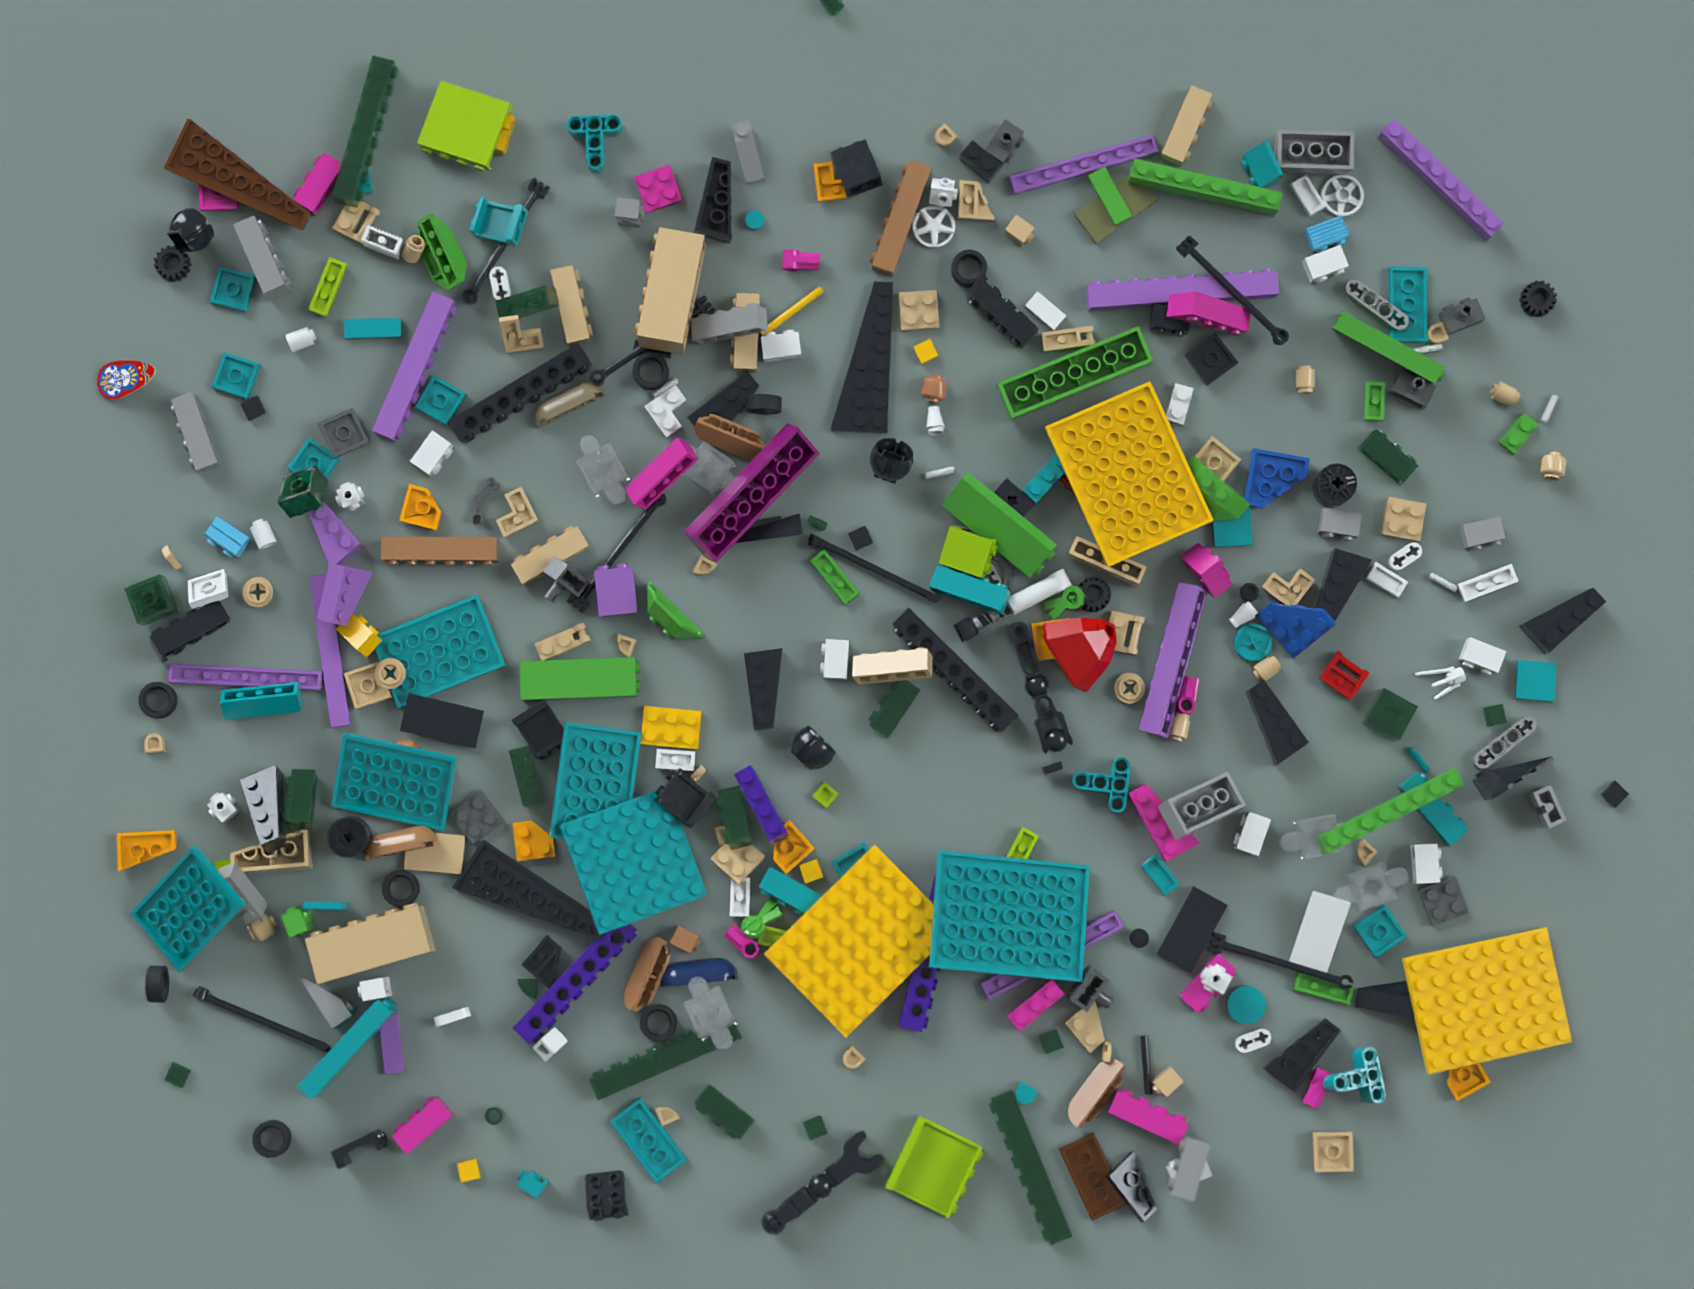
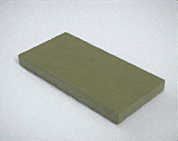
(1098, 222)

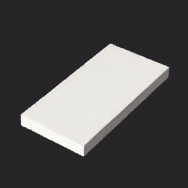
(1319, 931)

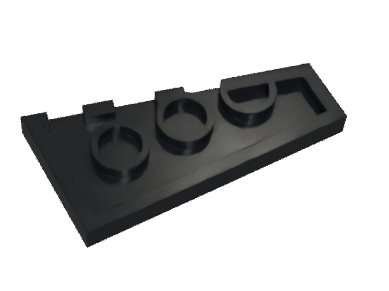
(728, 401)
(1299, 1058)

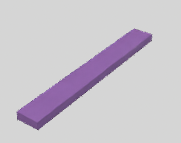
(1083, 164)
(331, 660)
(243, 676)
(1094, 932)

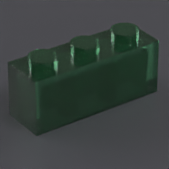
(528, 302)
(1388, 456)
(893, 707)
(526, 776)
(301, 799)
(734, 817)
(724, 1112)

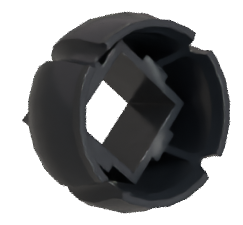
(190, 231)
(891, 459)
(811, 749)

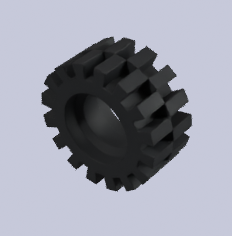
(164, 255)
(1540, 287)
(1104, 590)

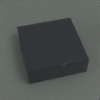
(253, 408)
(860, 538)
(1052, 768)
(1614, 794)

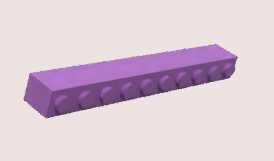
(1146, 293)

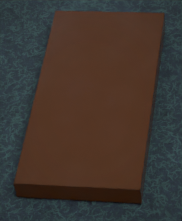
(1089, 1172)

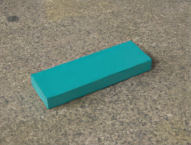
(373, 328)

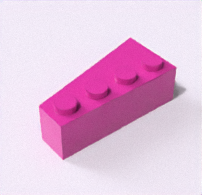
(1208, 312)
(1146, 806)

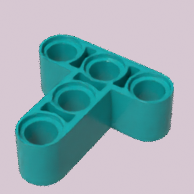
(595, 135)
(1109, 783)
(1360, 1077)

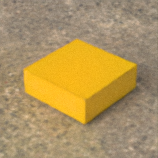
(925, 351)
(811, 871)
(469, 1170)

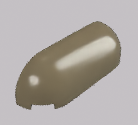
(567, 402)

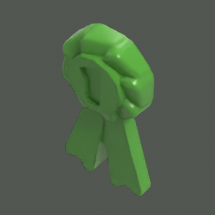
(1072, 598)
(754, 926)

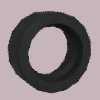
(968, 254)
(650, 385)
(763, 404)
(142, 700)
(386, 888)
(157, 984)
(644, 1017)
(256, 1138)

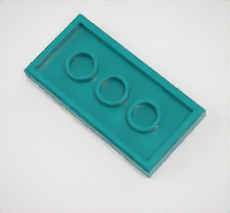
(1409, 294)
(648, 1140)

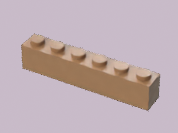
(901, 217)
(439, 550)

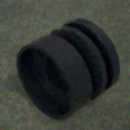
(1326, 492)
(339, 841)

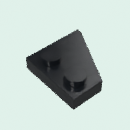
(544, 961)

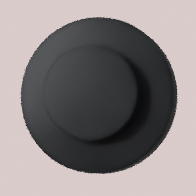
(1249, 592)
(1139, 938)

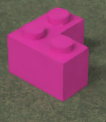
(1207, 569)

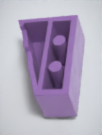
(334, 535)
(342, 592)

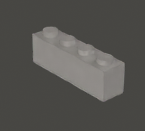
(729, 324)
(195, 432)

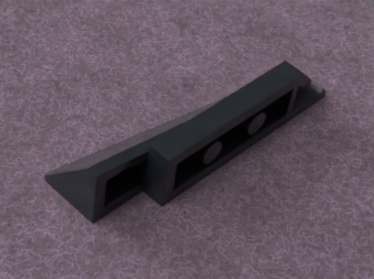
(773, 528)

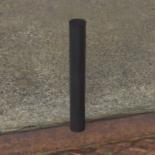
(1146, 1065)

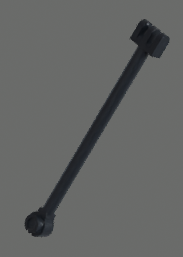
(1188, 247)
(473, 290)
(701, 309)
(815, 542)
(617, 551)
(1221, 944)
(202, 994)

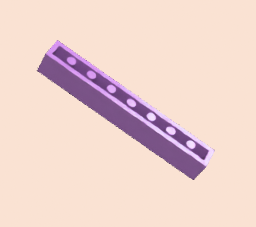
(1440, 180)
(414, 367)
(1173, 660)

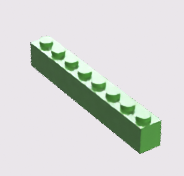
(1204, 187)
(1389, 811)

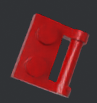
(1339, 679)

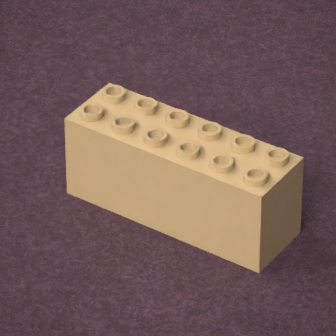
(670, 290)
(369, 943)

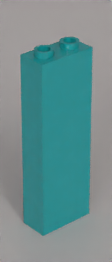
(348, 1047)

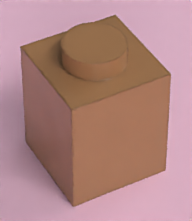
(685, 939)

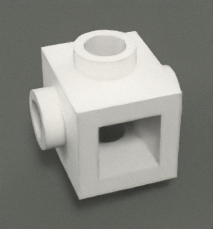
(942, 192)
(354, 501)
(229, 810)
(1222, 981)

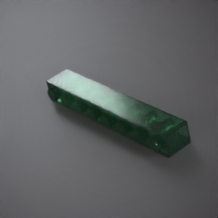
(365, 131)
(653, 1063)
(1031, 1167)

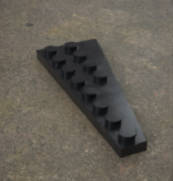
(866, 385)
(510, 884)

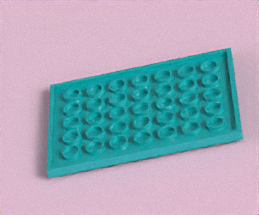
(1009, 916)

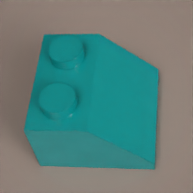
(1261, 166)

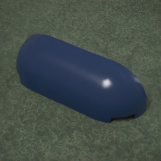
(709, 969)

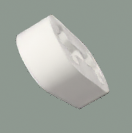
(504, 283)
(1402, 553)
(452, 1016)
(1255, 1044)

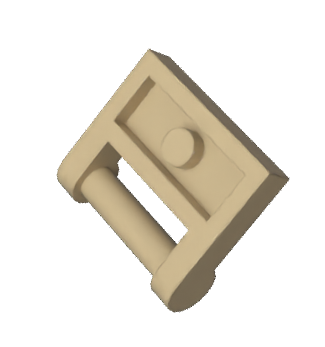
(350, 218)
(1121, 622)

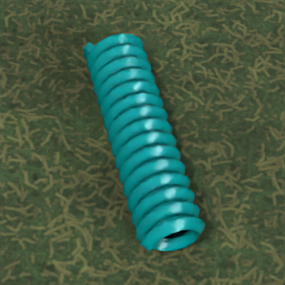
(1418, 759)

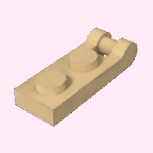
(1067, 339)
(562, 642)

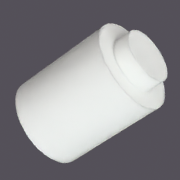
(301, 339)
(262, 534)

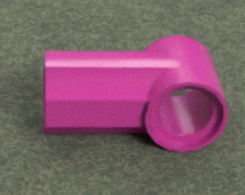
(795, 260)
(1188, 694)
(740, 941)
(1316, 1088)

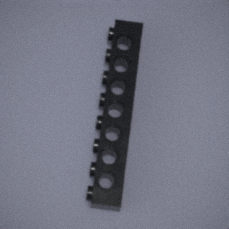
(509, 392)
(1006, 715)

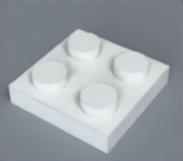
(208, 588)

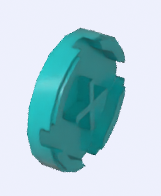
(1252, 642)
(1246, 1004)

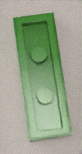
(1109, 196)
(834, 577)
(1322, 988)

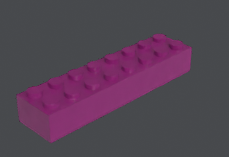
(751, 492)

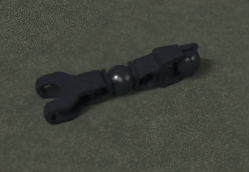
(1037, 687)
(821, 1185)

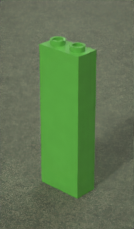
(1389, 347)
(995, 519)
(579, 679)

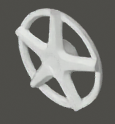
(1342, 195)
(933, 226)

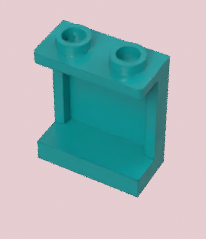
(498, 222)

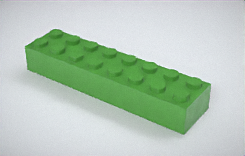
(1074, 373)

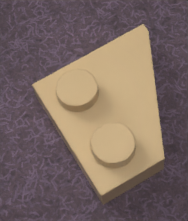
(972, 203)
(1087, 1027)

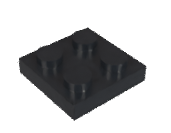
(1211, 359)

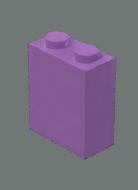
(615, 590)

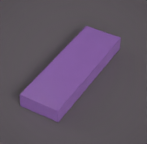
(392, 1046)

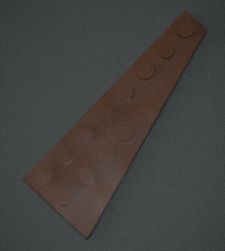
(213, 166)

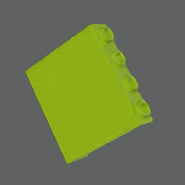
(464, 125)
(934, 1166)

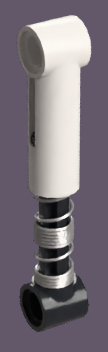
(1017, 603)

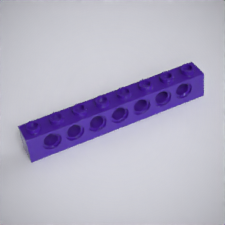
(907, 1019)
(524, 1025)

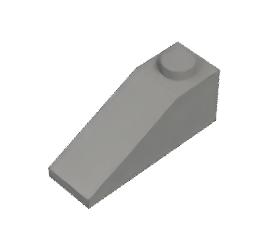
(747, 151)
(333, 1007)

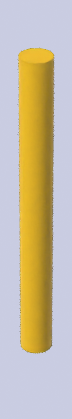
(794, 309)

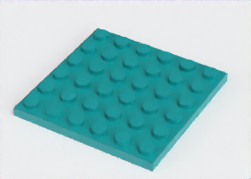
(631, 862)

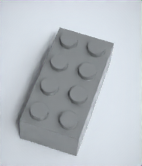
(1315, 152)
(262, 258)
(1201, 806)

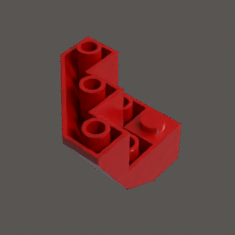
(1081, 648)

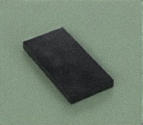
(441, 720)
(1192, 929)

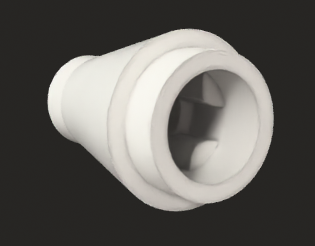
(934, 421)
(1244, 614)

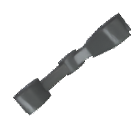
(478, 511)
(1007, 572)

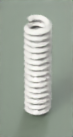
(1431, 348)
(661, 390)
(1551, 404)
(940, 472)
(1443, 582)

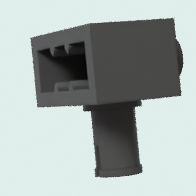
(1005, 141)
(1461, 316)
(1412, 389)
(564, 578)
(1090, 990)

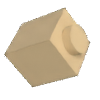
(1020, 231)
(1166, 1082)

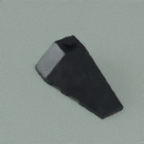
(1497, 781)
(1386, 998)

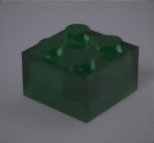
(302, 491)
(151, 599)
(1389, 714)

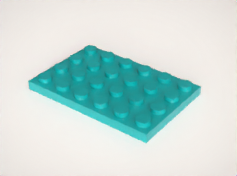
(441, 649)
(593, 771)
(394, 781)
(187, 908)

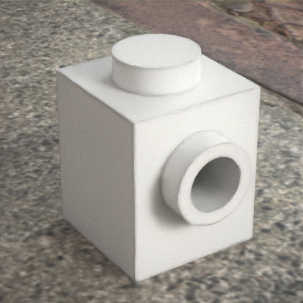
(550, 1044)

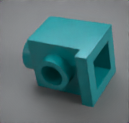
(531, 1183)

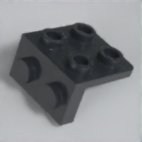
(606, 1195)

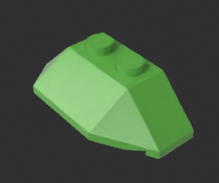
(441, 252)
(1220, 498)
(669, 616)

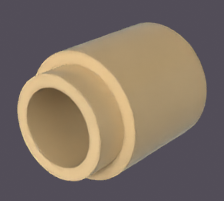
(413, 249)
(1305, 380)
(1505, 394)
(1266, 668)
(1179, 727)

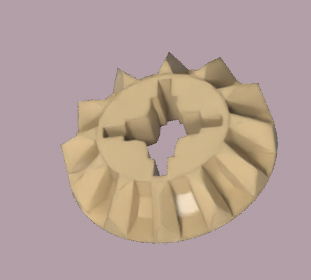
(251, 586)
(380, 673)
(1129, 678)

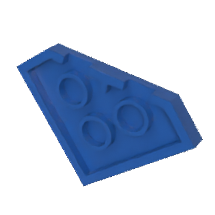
(1272, 475)
(1295, 625)

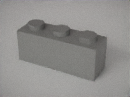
(254, 902)
(1188, 1168)

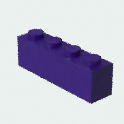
(761, 804)

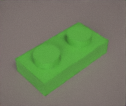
(1374, 401)
(1518, 433)

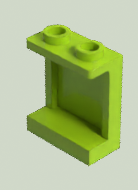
(968, 552)

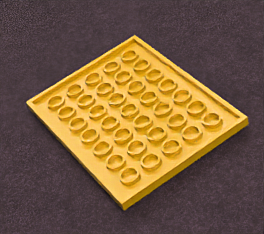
(1129, 474)
(857, 941)
(1486, 1000)

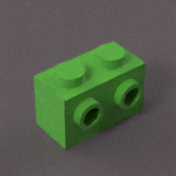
(298, 921)

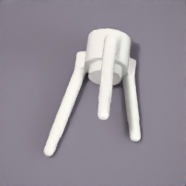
(1454, 677)

